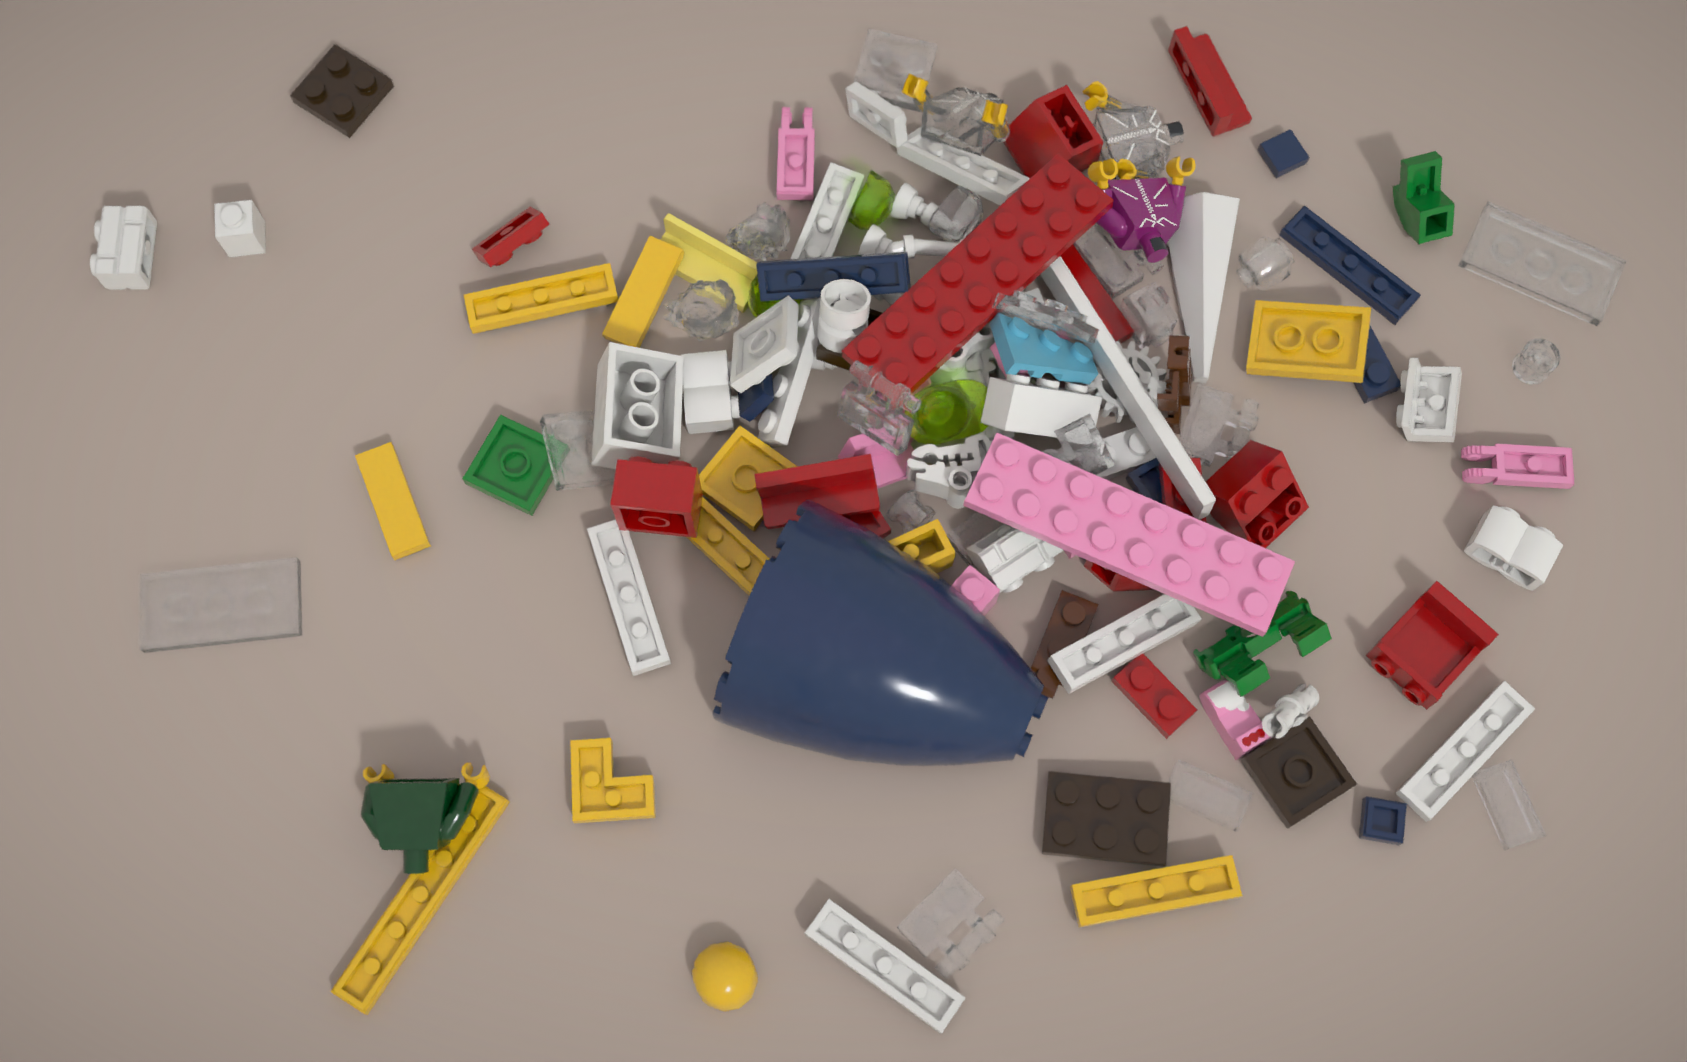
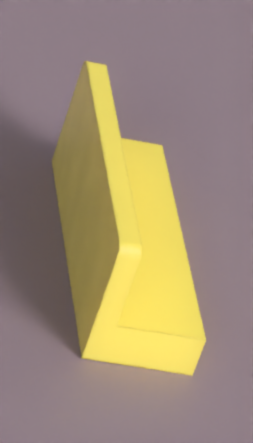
(710, 259)

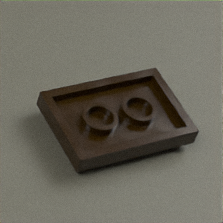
(1106, 818)

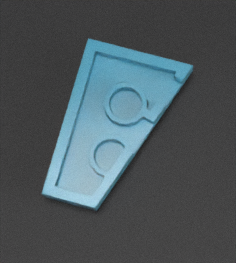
(1041, 351)

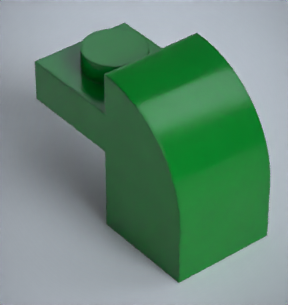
(1419, 200)

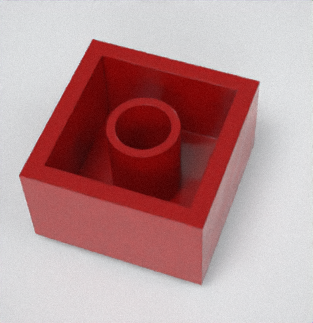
(657, 497)

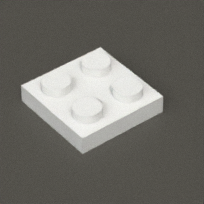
(764, 344)

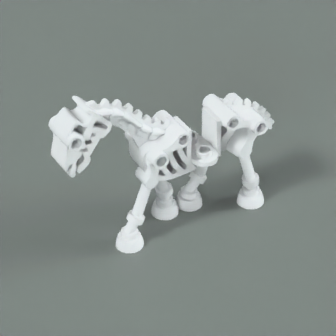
(967, 363)

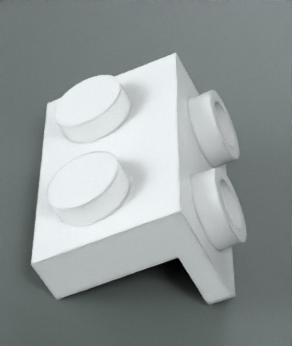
(1429, 402)

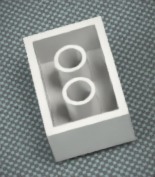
(637, 406)

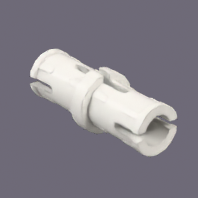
(1290, 711)

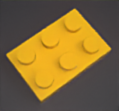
(1309, 341)

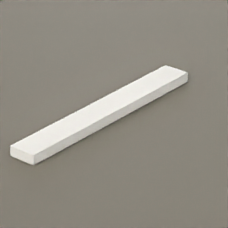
(1133, 395)

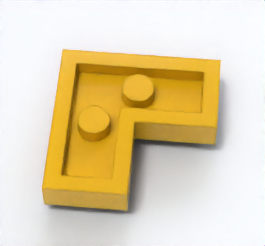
(600, 795)

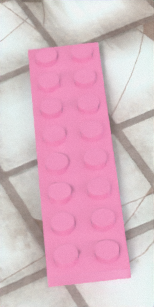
(1130, 534)

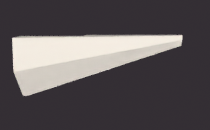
(1199, 270)

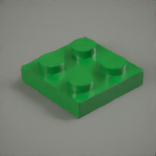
(512, 466)

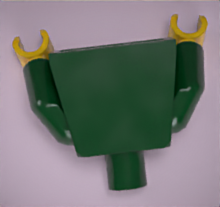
(418, 811)

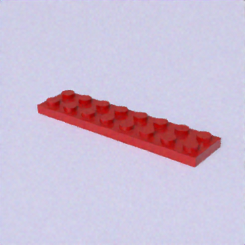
(995, 258)

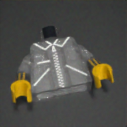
(959, 116)
(1131, 134)

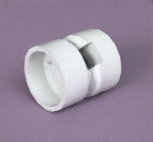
(842, 313)

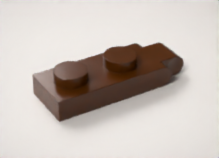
(1066, 626)

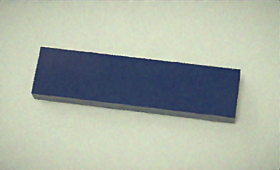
(1349, 265)
(807, 277)

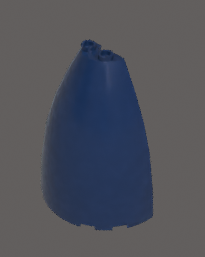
(872, 656)

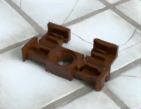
(1179, 382)

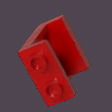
(1431, 645)

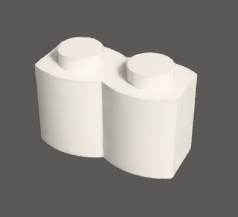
(708, 392)
(1513, 547)

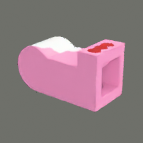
(1233, 718)

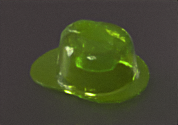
(949, 411)

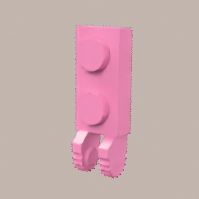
(796, 157)
(1520, 465)

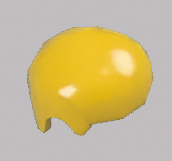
(724, 976)

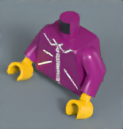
(1144, 209)

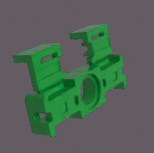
(1235, 651)

